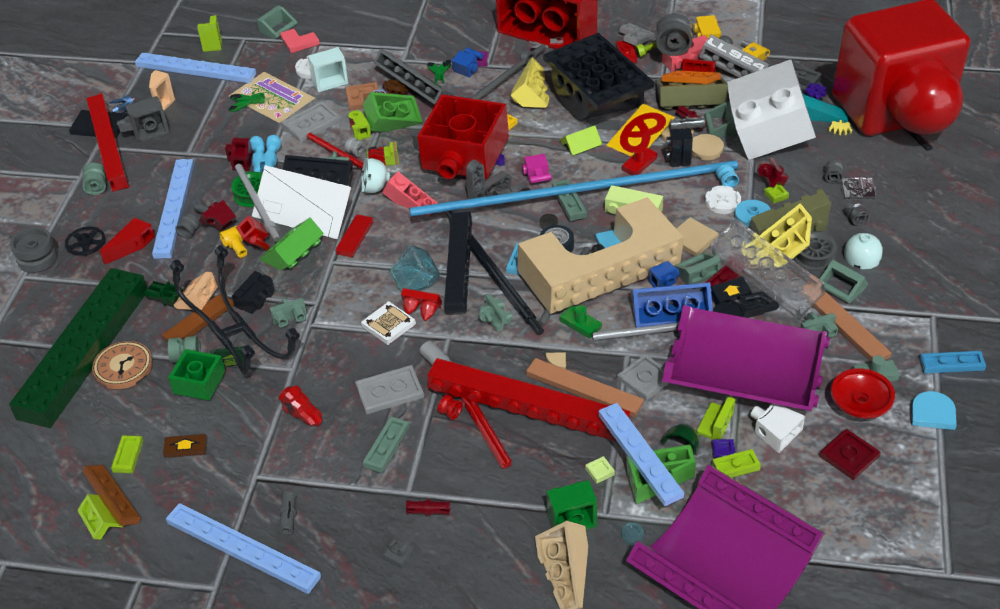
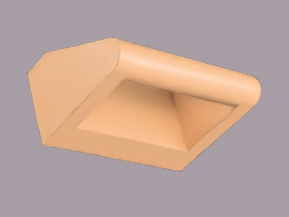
(161, 87)
(198, 291)

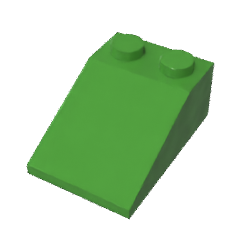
(391, 111)

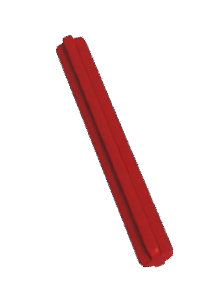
(487, 433)

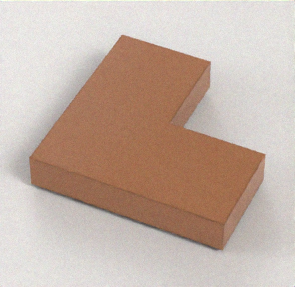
(357, 94)

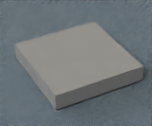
(643, 377)

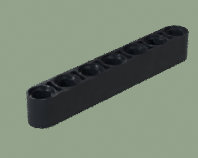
(458, 263)

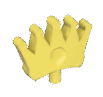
(839, 126)

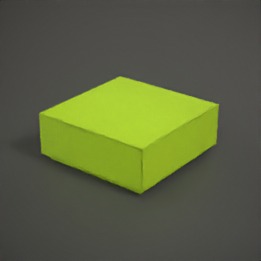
(776, 193)

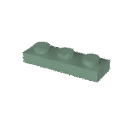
(570, 203)
(386, 444)

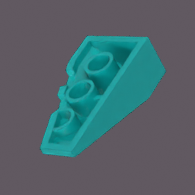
(823, 111)

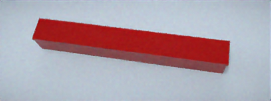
(107, 142)

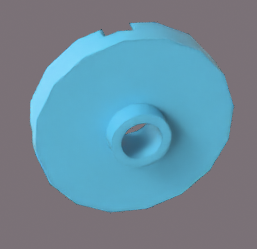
(748, 209)

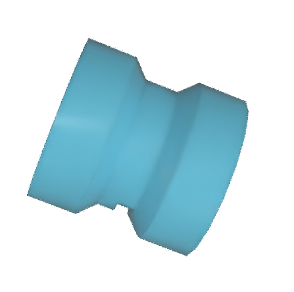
(727, 175)

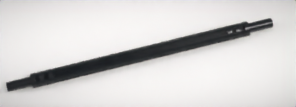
(503, 283)

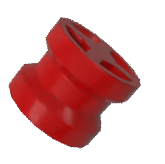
(450, 407)

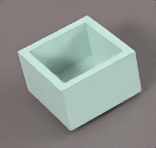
(328, 69)

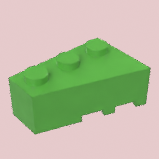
(678, 462)

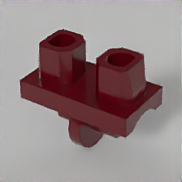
(772, 172)

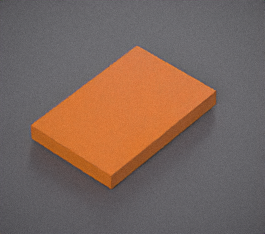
(691, 77)

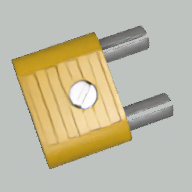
(755, 50)

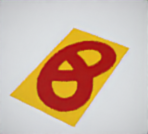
(640, 130)

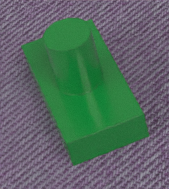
(580, 321)

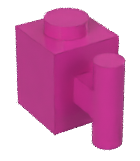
(536, 168)

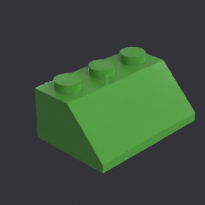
(293, 245)

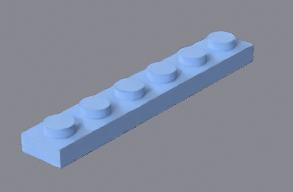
(641, 454)

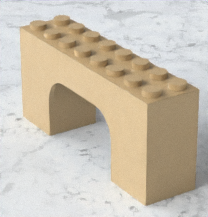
(568, 279)

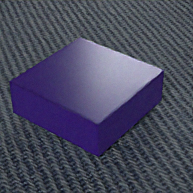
(723, 447)

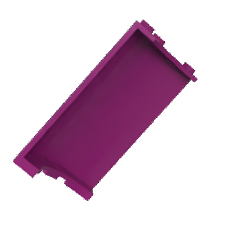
(747, 358)

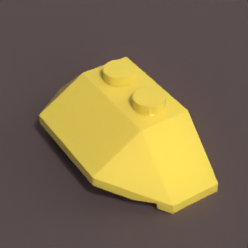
(791, 232)

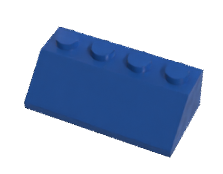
(665, 303)

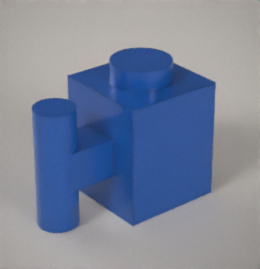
(466, 62)

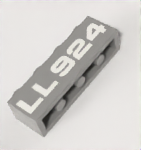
(730, 57)

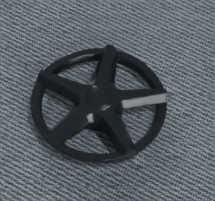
(84, 241)

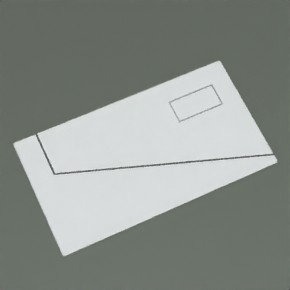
(295, 197)

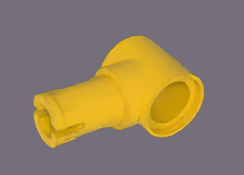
(232, 238)

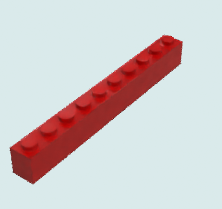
(519, 397)

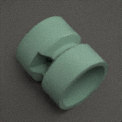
(94, 179)
(177, 345)

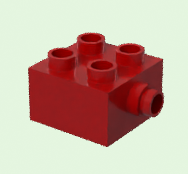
(462, 132)

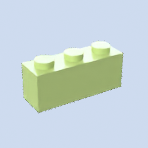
(622, 196)

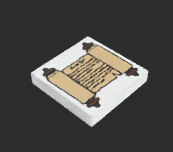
(388, 323)

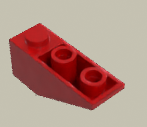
(127, 241)

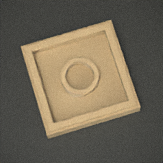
(696, 236)

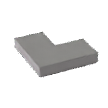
(635, 34)

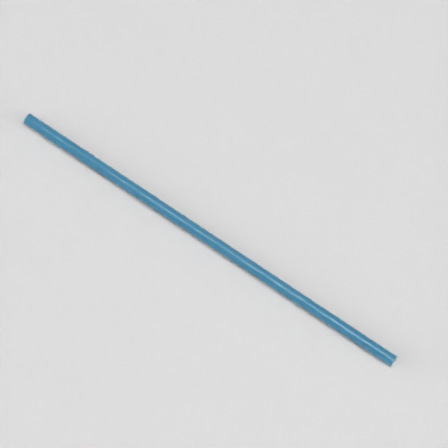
(566, 189)

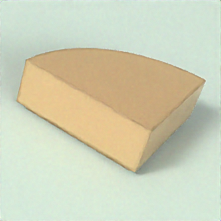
(557, 359)

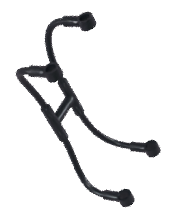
(247, 351)

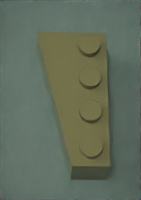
(816, 205)

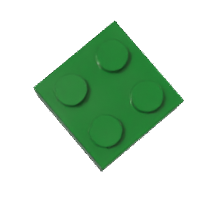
(196, 374)
(573, 504)

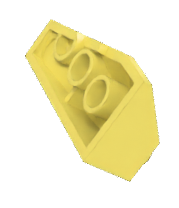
(530, 87)

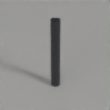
(921, 141)

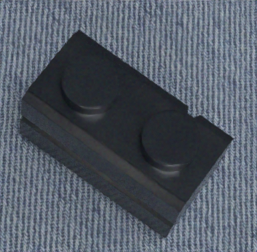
(679, 147)
(253, 292)

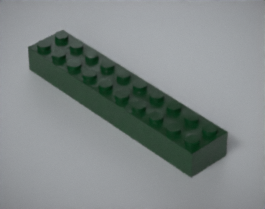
(73, 353)

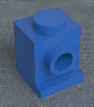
(663, 275)

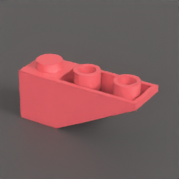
(406, 193)

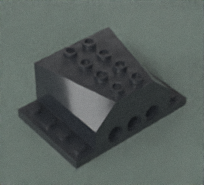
(596, 78)

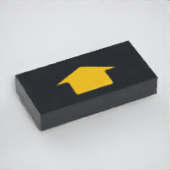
(730, 290)

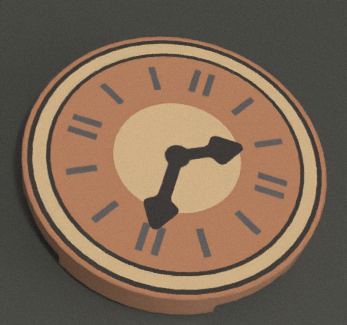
(122, 364)

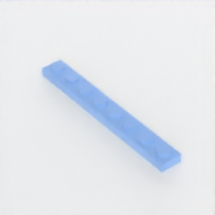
(195, 67)
(173, 209)
(244, 548)

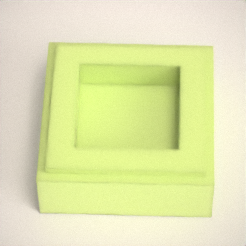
(600, 470)

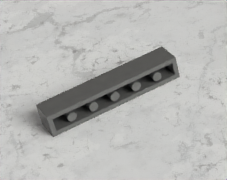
(410, 76)

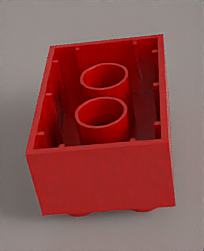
(547, 20)

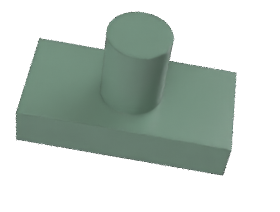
(879, 365)

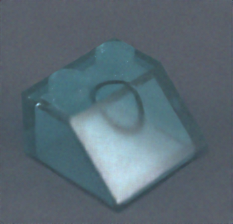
(415, 270)

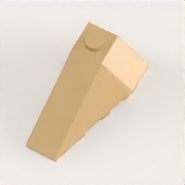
(565, 559)

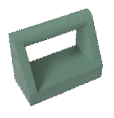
(274, 18)
(721, 111)
(699, 272)
(844, 272)

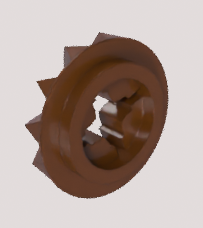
(395, 87)

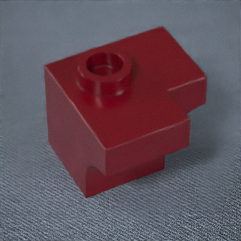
(240, 153)
(218, 215)

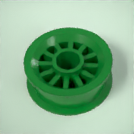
(241, 195)

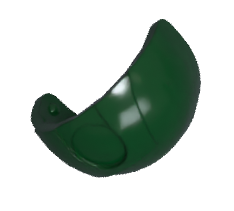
(684, 431)

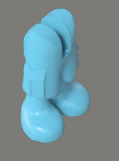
(262, 158)

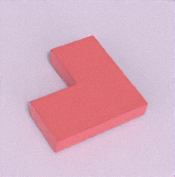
(297, 43)

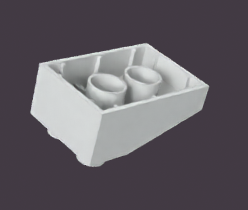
(769, 110)

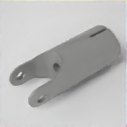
(431, 351)

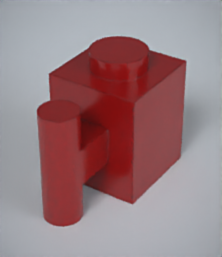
(253, 232)

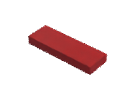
(354, 235)

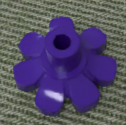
(816, 91)

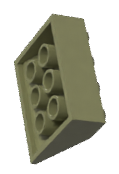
(688, 94)

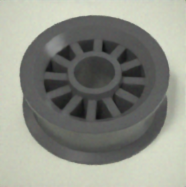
(818, 253)

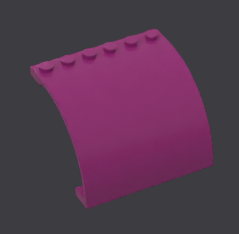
(729, 548)

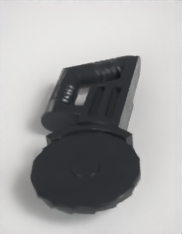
(749, 305)

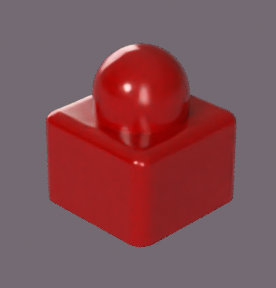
(902, 69)

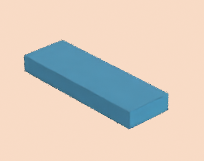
(952, 362)

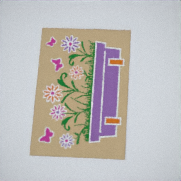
(280, 98)

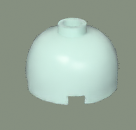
(374, 175)
(863, 251)

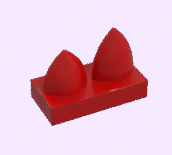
(428, 301)

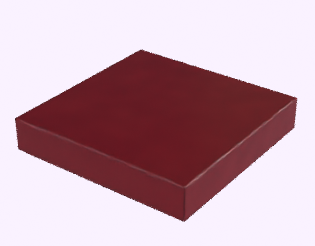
(849, 454)

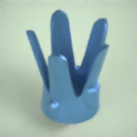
(126, 100)

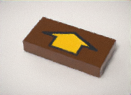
(185, 445)

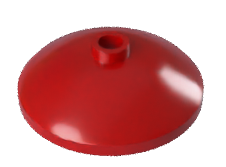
(863, 393)

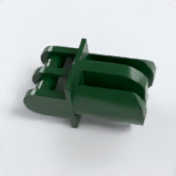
(162, 292)

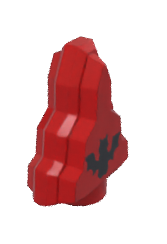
(299, 406)

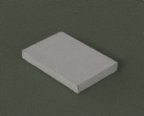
(311, 120)
(389, 389)

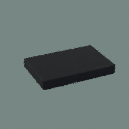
(84, 126)

